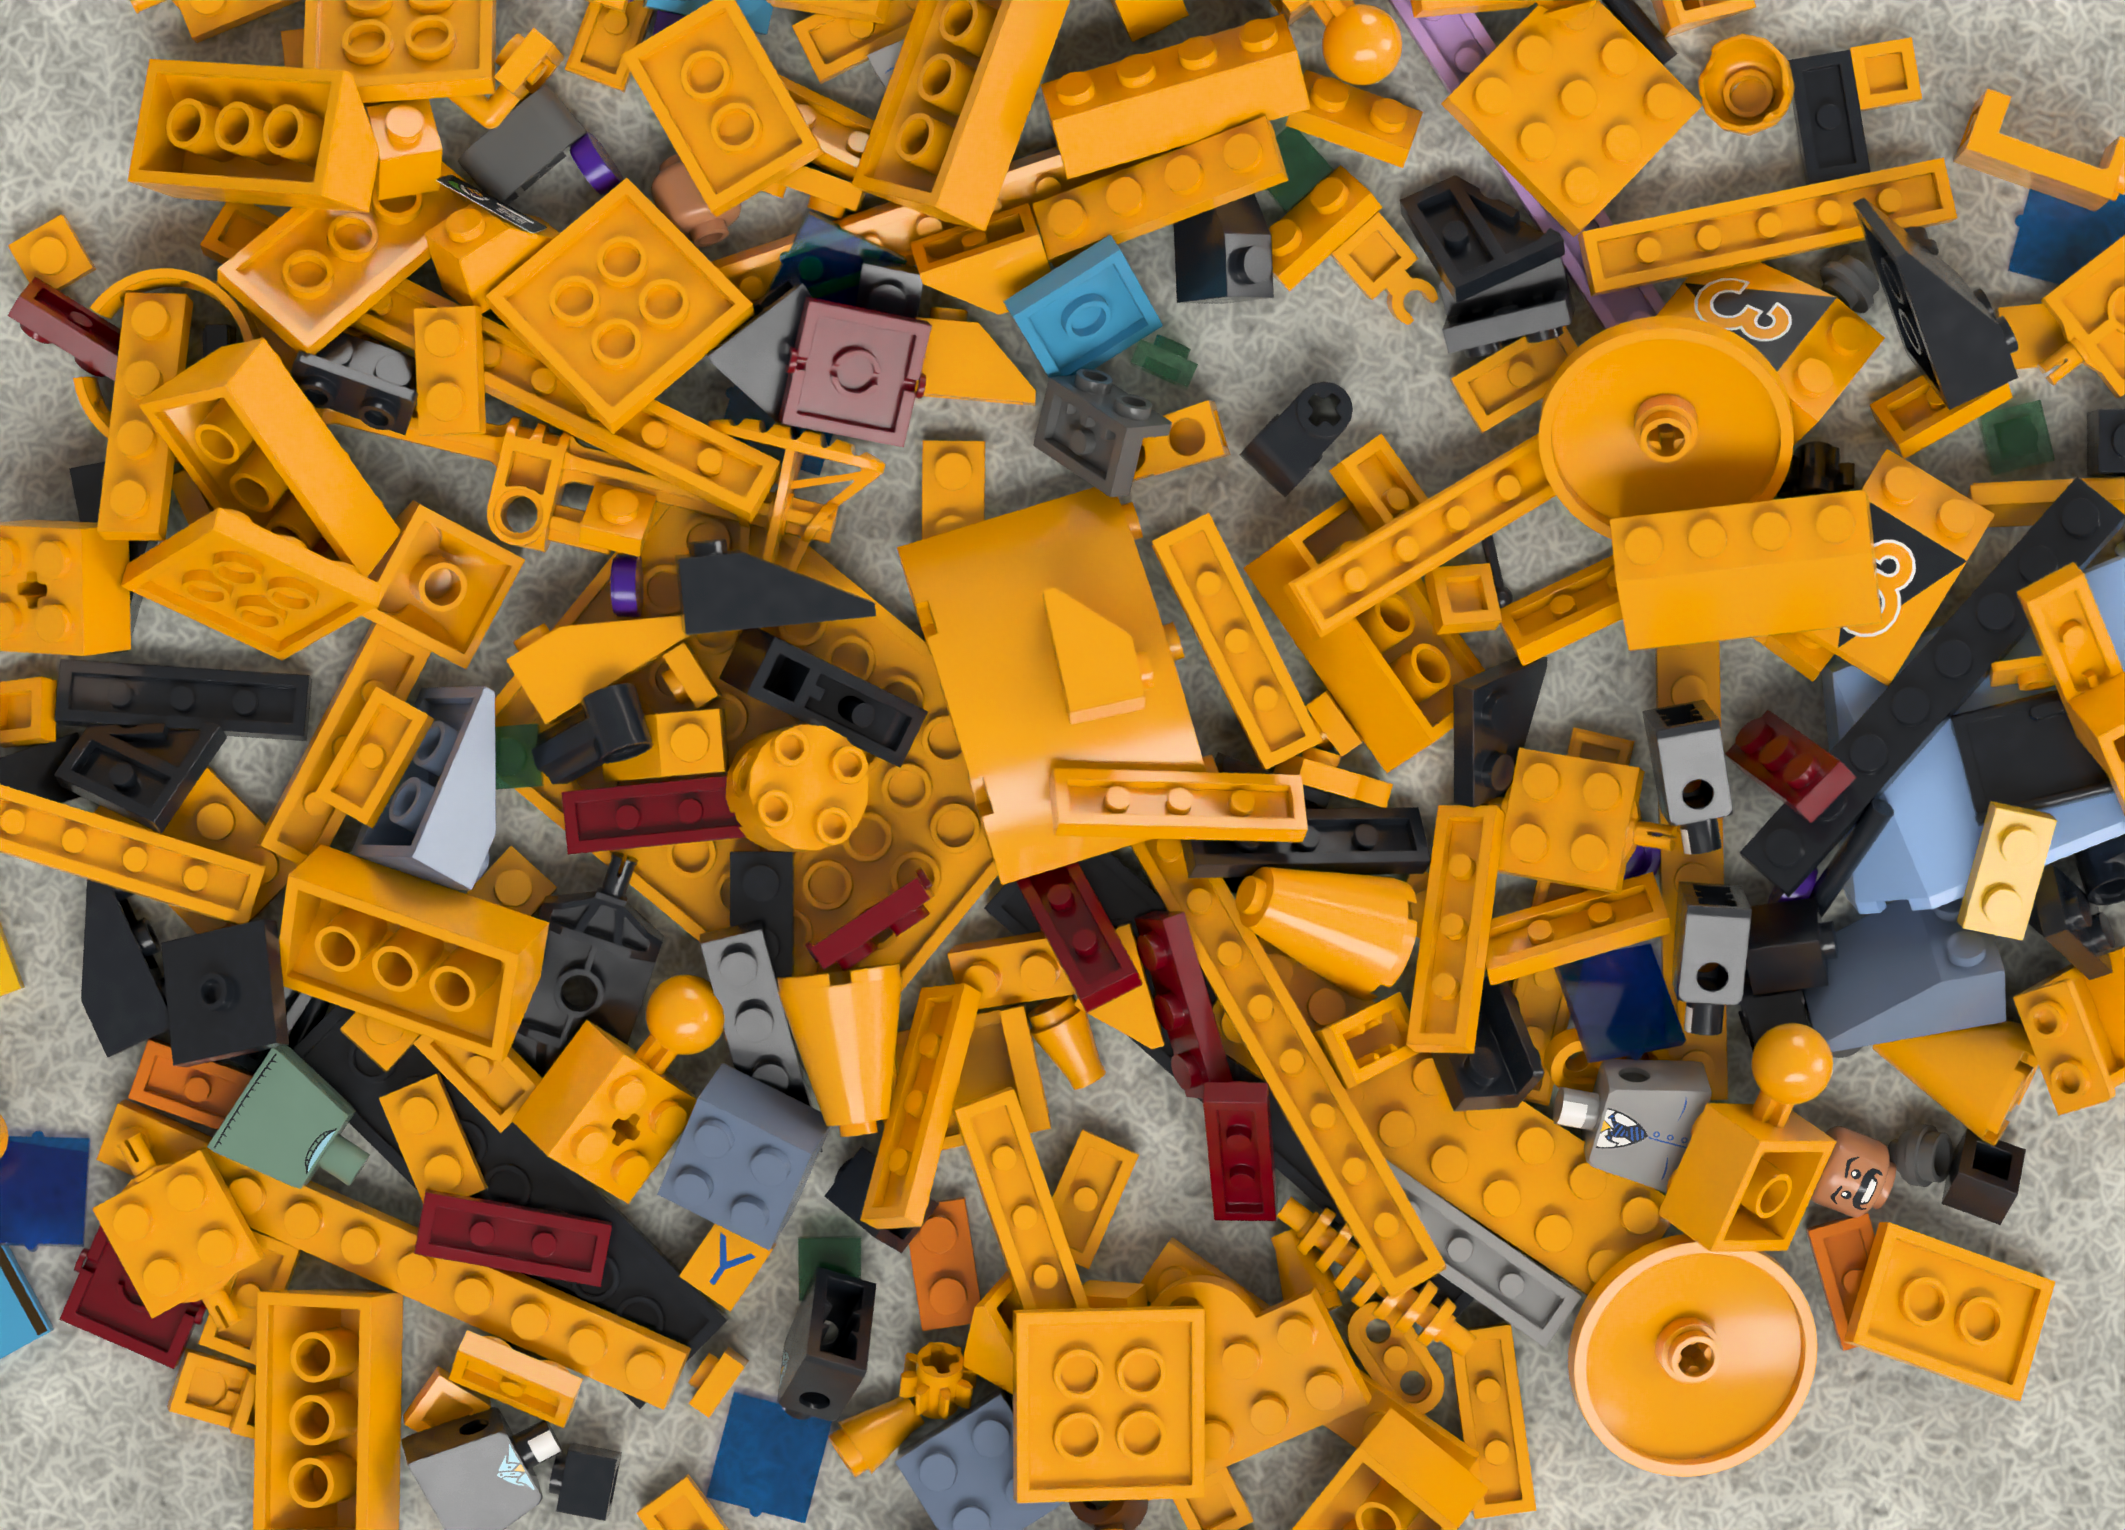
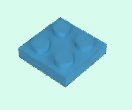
(1084, 311)

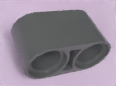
(522, 146)

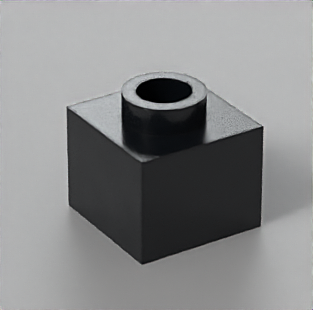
(1984, 1177)
(585, 1481)

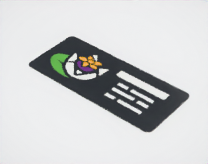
(491, 203)

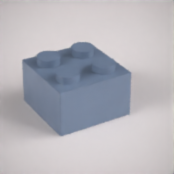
(745, 1156)
(967, 1470)

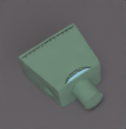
(290, 1124)

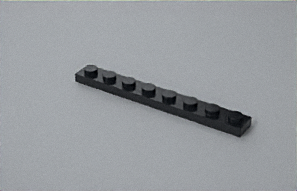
(1935, 684)

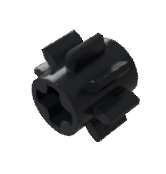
(1817, 471)

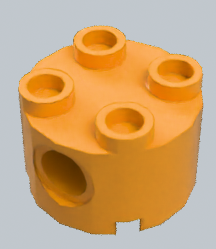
(798, 788)

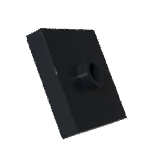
(225, 993)

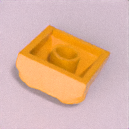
(441, 584)

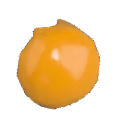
(1763, 89)

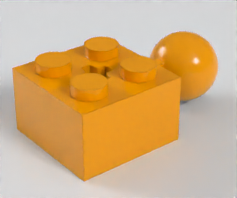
(1358, 41)
(62, 589)
(619, 1108)
(1760, 1161)

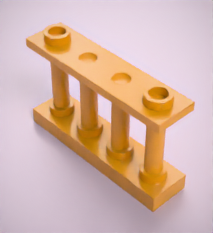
(1236, 641)

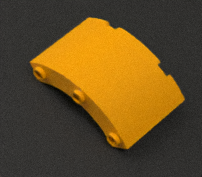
(999, 672)

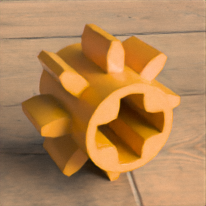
(937, 1380)

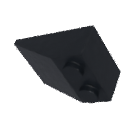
(1938, 317)

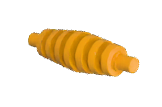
(1316, 1231)

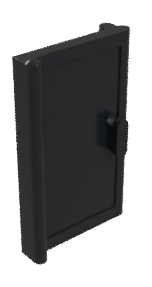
(2026, 759)

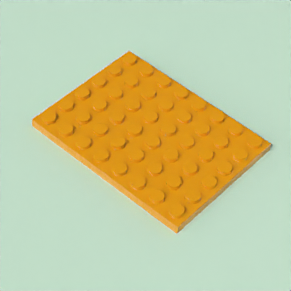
(912, 813)

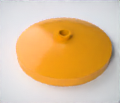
(1664, 422)
(1702, 1403)

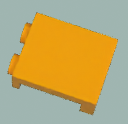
(2034, 166)
(2078, 1033)
(997, 1058)

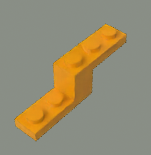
(2081, 665)

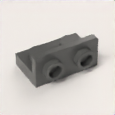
(1096, 429)

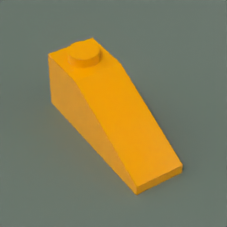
(580, 659)

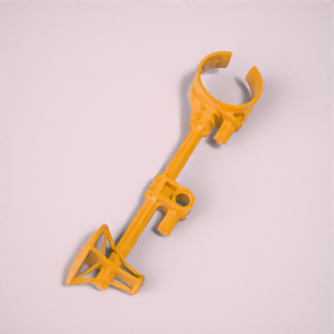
(541, 463)

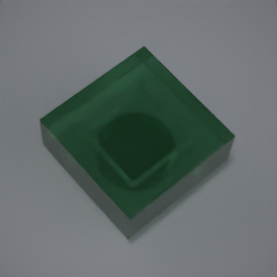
(1303, 167)
(1165, 360)
(2016, 437)
(514, 757)
(833, 1253)

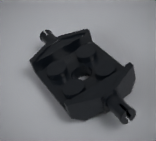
(595, 938)

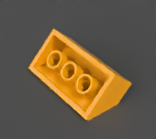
(1175, 95)
(958, 105)
(254, 136)
(268, 454)
(1746, 570)
(1384, 663)
(409, 951)
(328, 1409)

